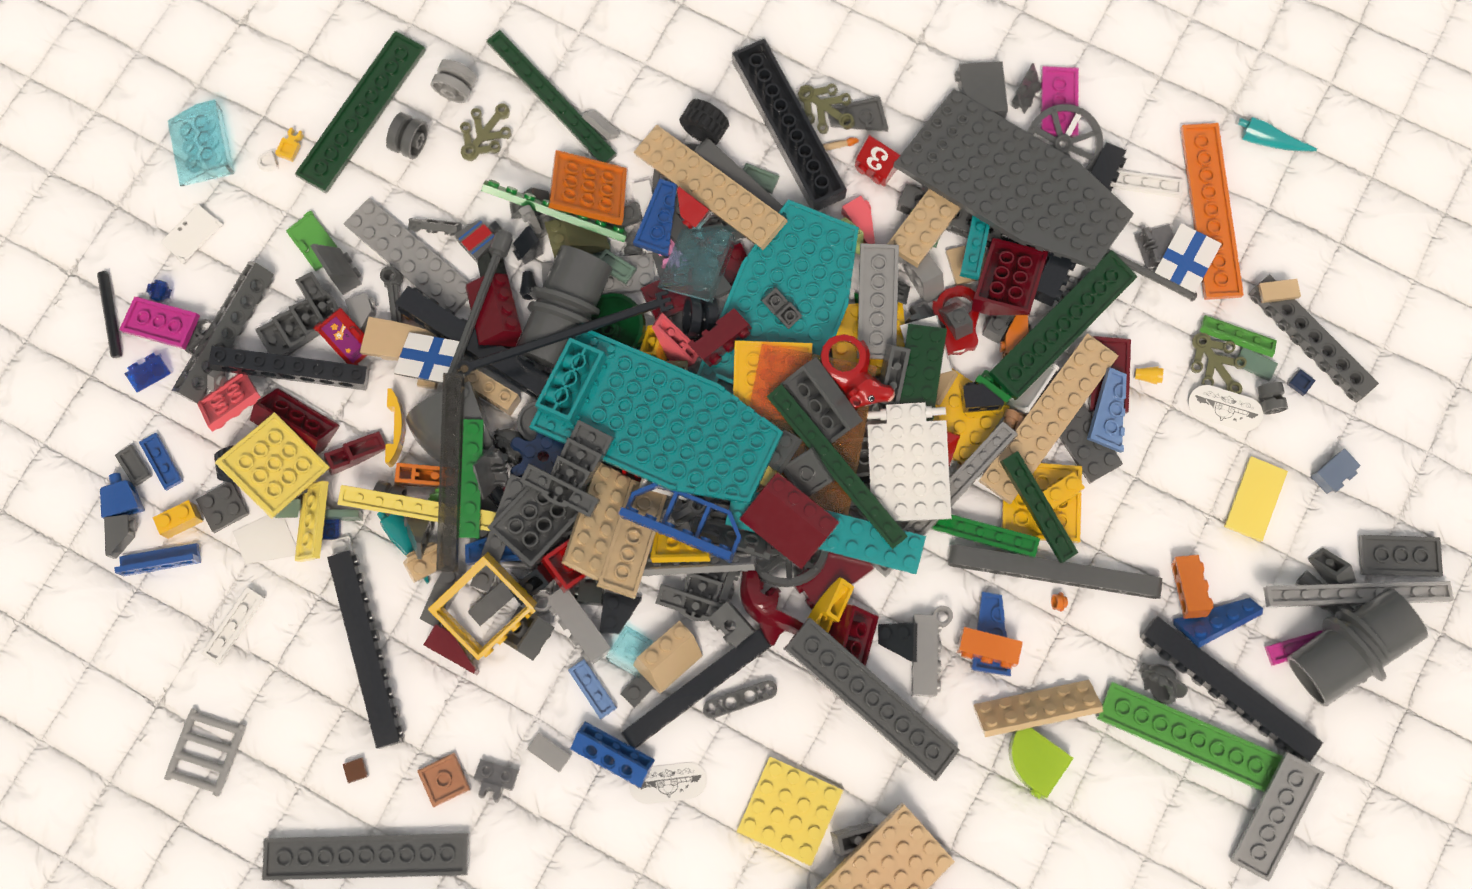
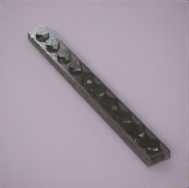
(450, 472)

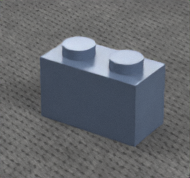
(1335, 471)

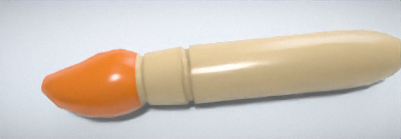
(839, 144)

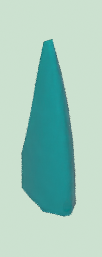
(1265, 134)
(397, 533)

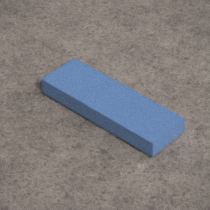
(592, 689)

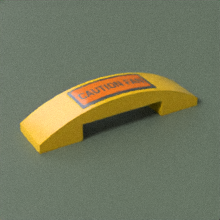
(394, 450)

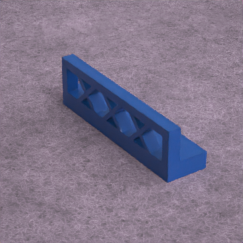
(158, 560)

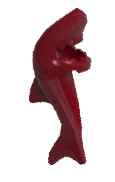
(763, 607)

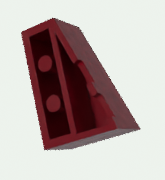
(721, 338)

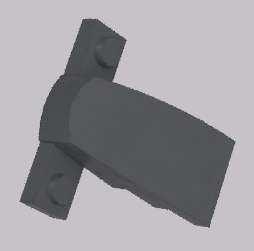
(295, 327)
(572, 470)
(699, 595)

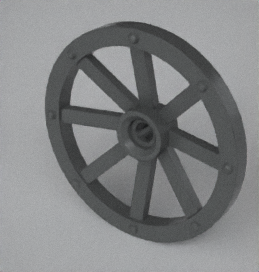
(1079, 112)
(790, 581)

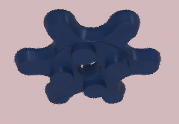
(530, 450)

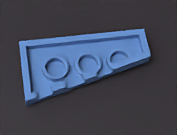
(1109, 412)

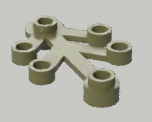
(823, 106)
(484, 134)
(1215, 361)

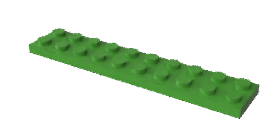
(1188, 737)

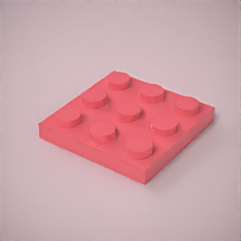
(228, 401)

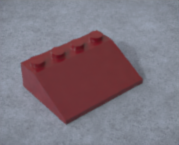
(1009, 279)
(789, 520)

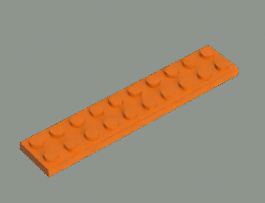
(1212, 207)

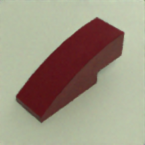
(354, 452)

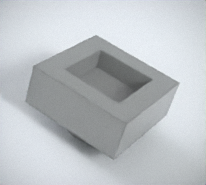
(215, 380)

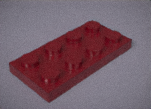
(1122, 348)

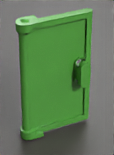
(309, 232)

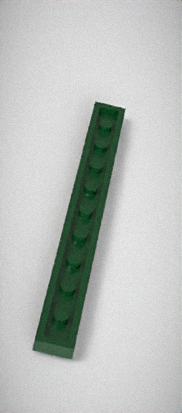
(551, 97)
(837, 466)

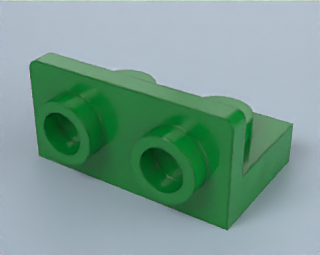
(993, 386)

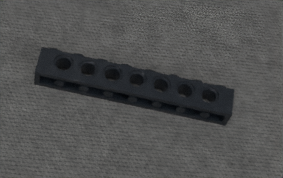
(288, 368)

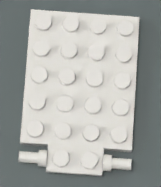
(910, 462)

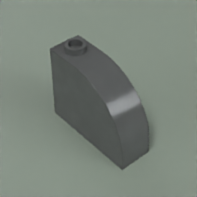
(984, 84)

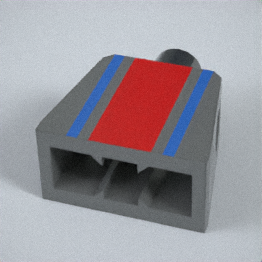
(477, 238)

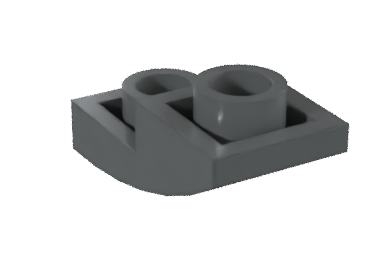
(781, 308)

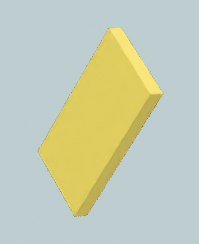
(1256, 499)
(311, 522)

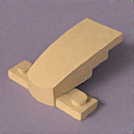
(386, 340)

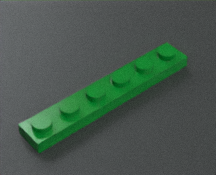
(470, 495)
(989, 535)

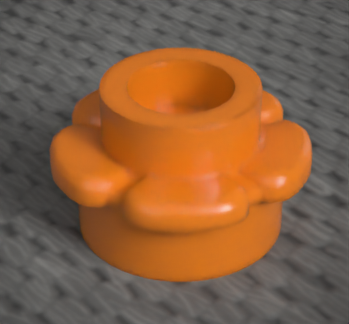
(1059, 601)

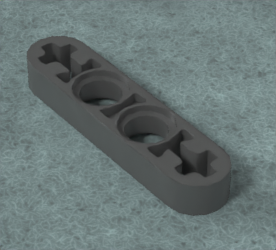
(739, 697)

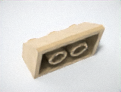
(668, 657)

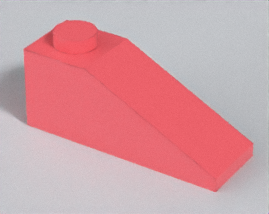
(859, 213)
(673, 341)

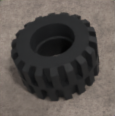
(704, 121)

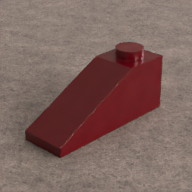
(446, 645)

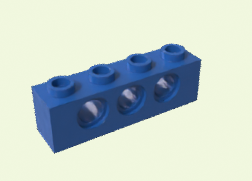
(612, 754)

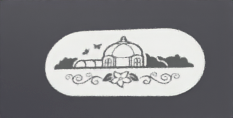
(1225, 408)
(671, 783)

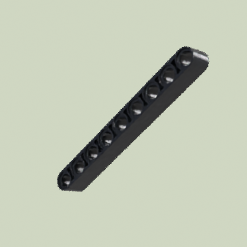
(696, 689)

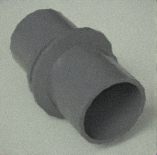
(564, 301)
(1357, 646)

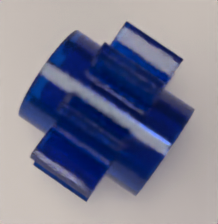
(158, 290)

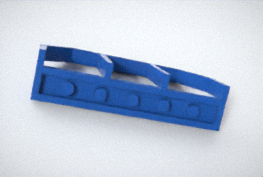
(684, 536)

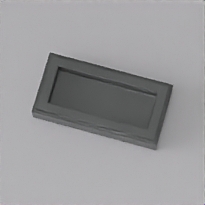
(133, 465)

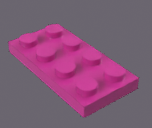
(1059, 87)
(159, 322)

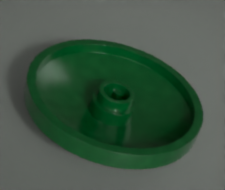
(628, 331)

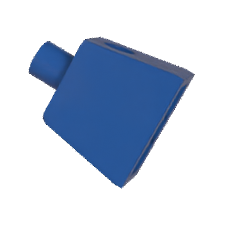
(119, 498)

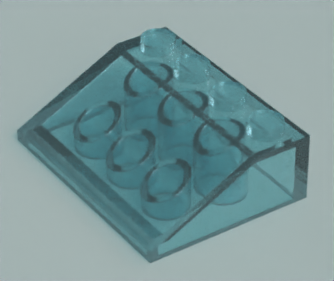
(200, 144)
(698, 262)

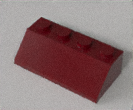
(498, 317)
(306, 422)
(855, 631)

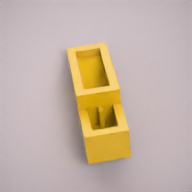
(832, 604)

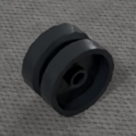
(698, 316)

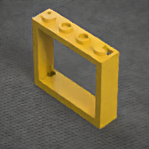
(459, 632)

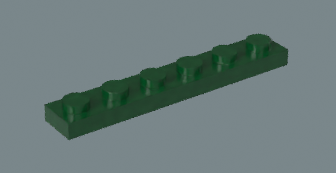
(1039, 507)

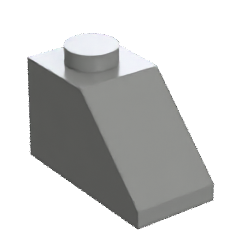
(360, 308)

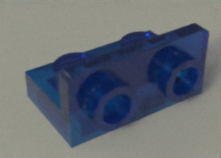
(148, 372)

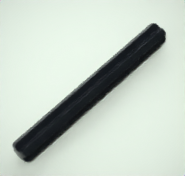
(109, 314)

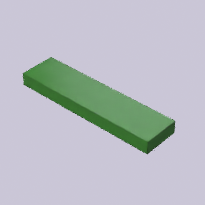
(1240, 336)

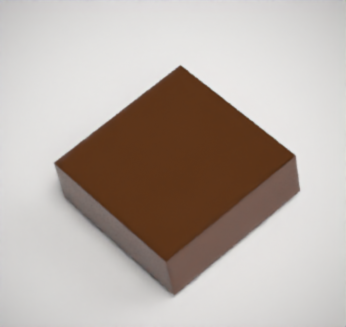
(355, 770)

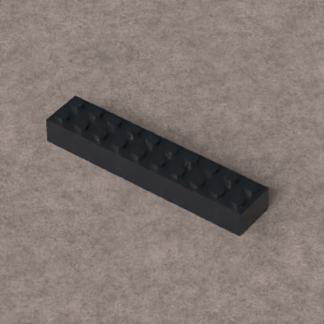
(789, 125)

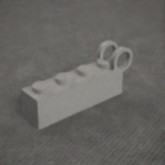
(577, 622)
(926, 669)

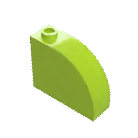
(1037, 761)

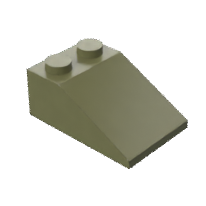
(568, 234)

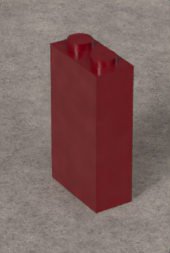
(836, 566)

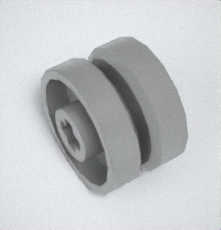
(453, 81)

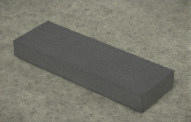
(491, 602)

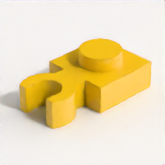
(289, 147)

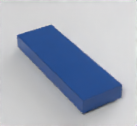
(161, 461)

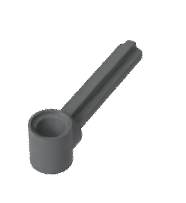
(393, 290)

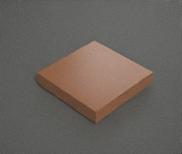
(443, 780)

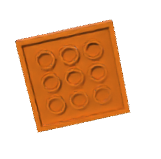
(588, 187)

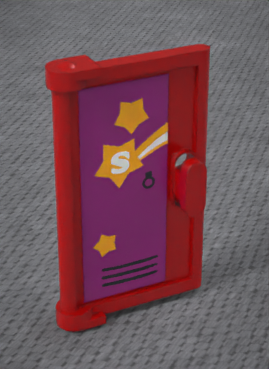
(341, 337)

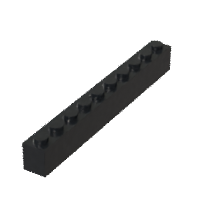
(1057, 269)
(446, 325)
(365, 649)
(1231, 690)

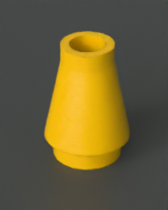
(1150, 374)

